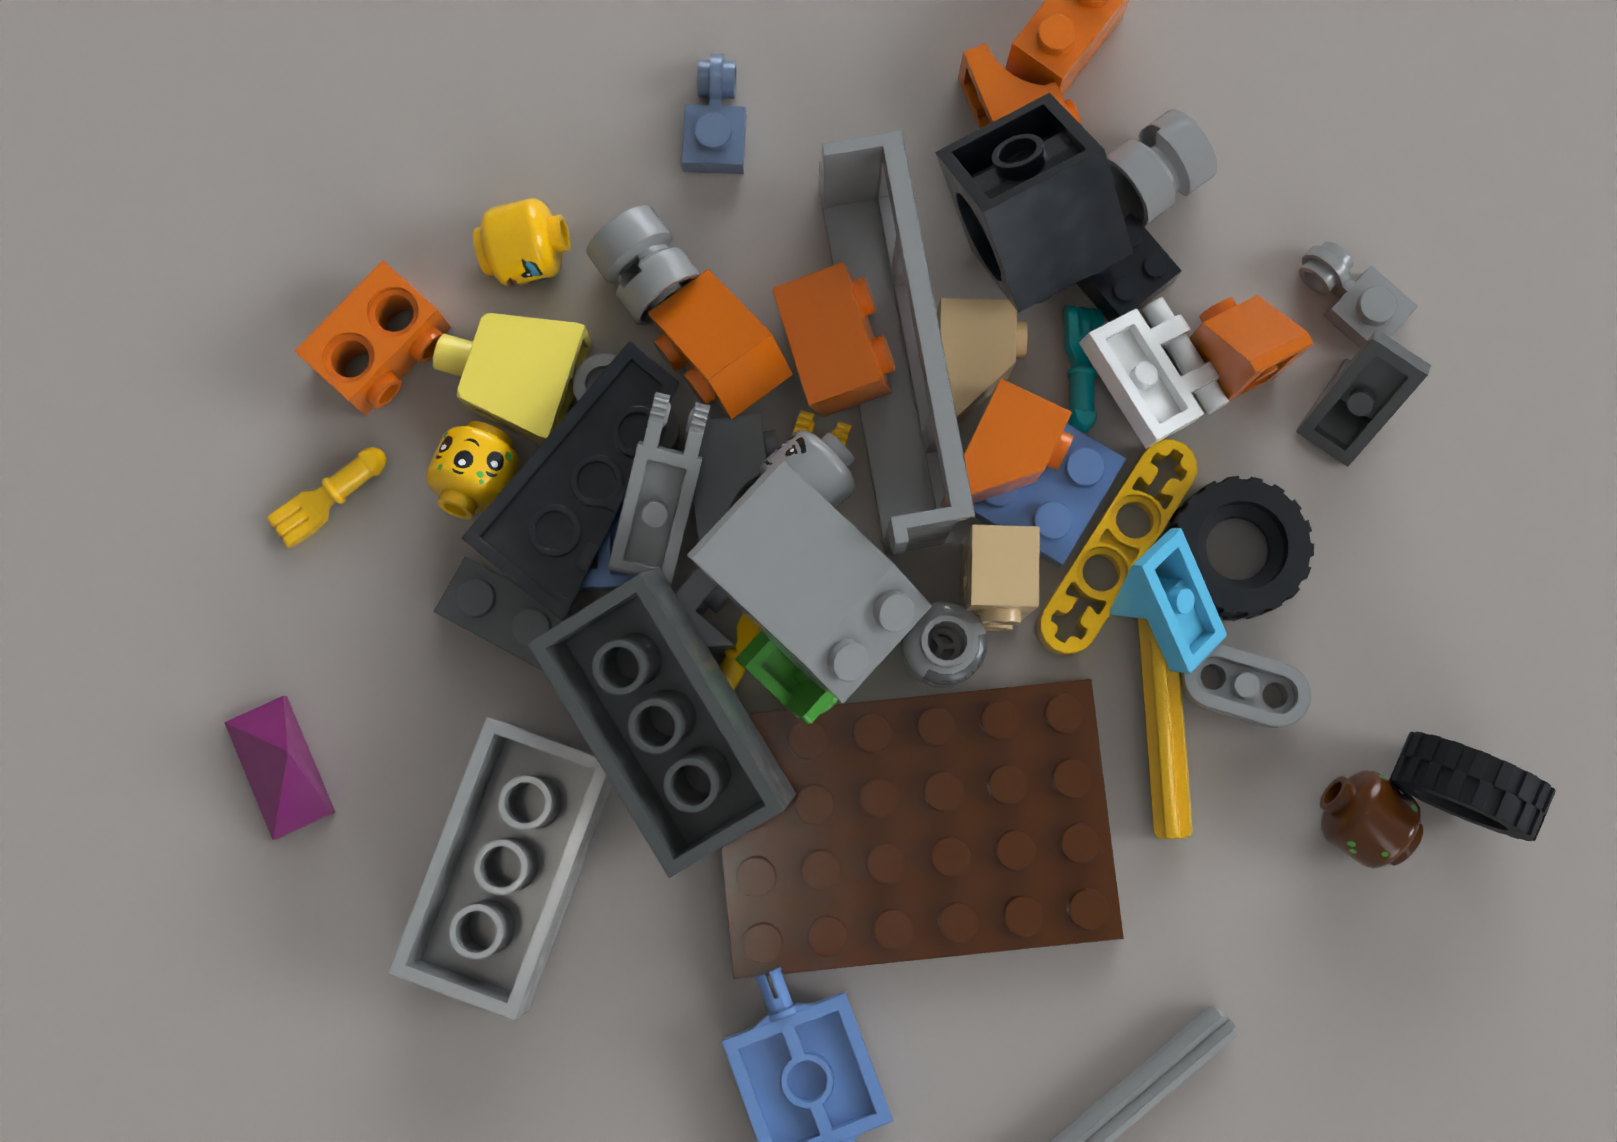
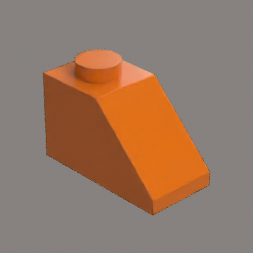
(1248, 343)
(1014, 442)

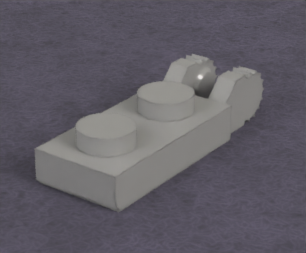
(658, 496)

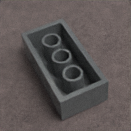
(663, 721)

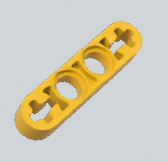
(1116, 547)

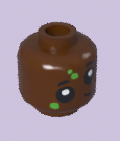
(1371, 819)

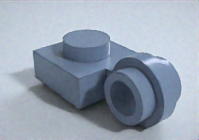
(714, 132)

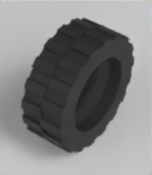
(1279, 522)
(1473, 785)

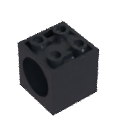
(1036, 201)

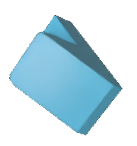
(1174, 600)

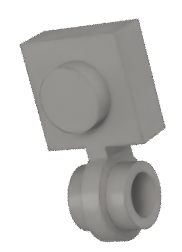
(1363, 304)

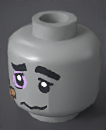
(819, 462)

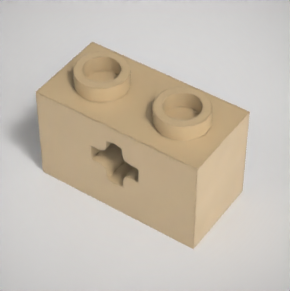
(1000, 574)

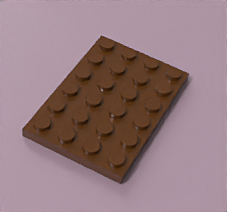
(927, 833)

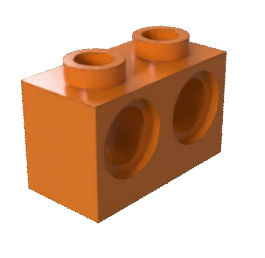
(361, 327)

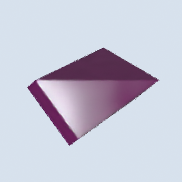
(279, 767)

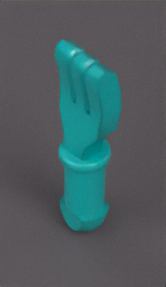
(1082, 375)

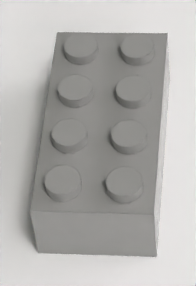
(503, 870)

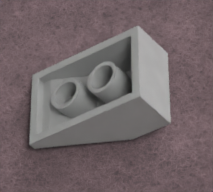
(810, 580)

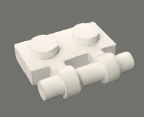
(1143, 377)

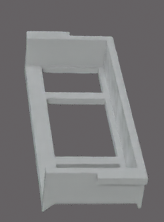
(915, 429)

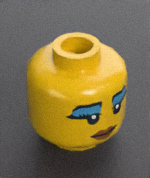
(521, 242)

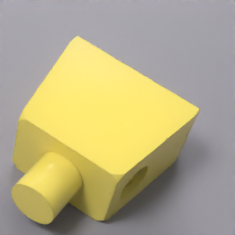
(517, 370)

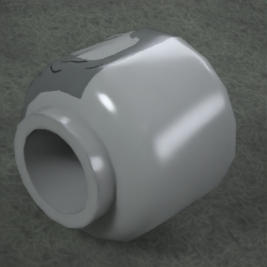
(966, 638)

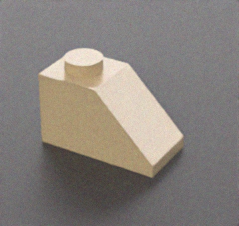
(979, 347)

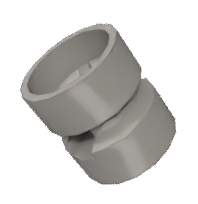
(1166, 160)
(638, 257)

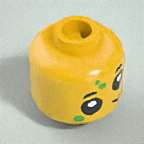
(471, 468)

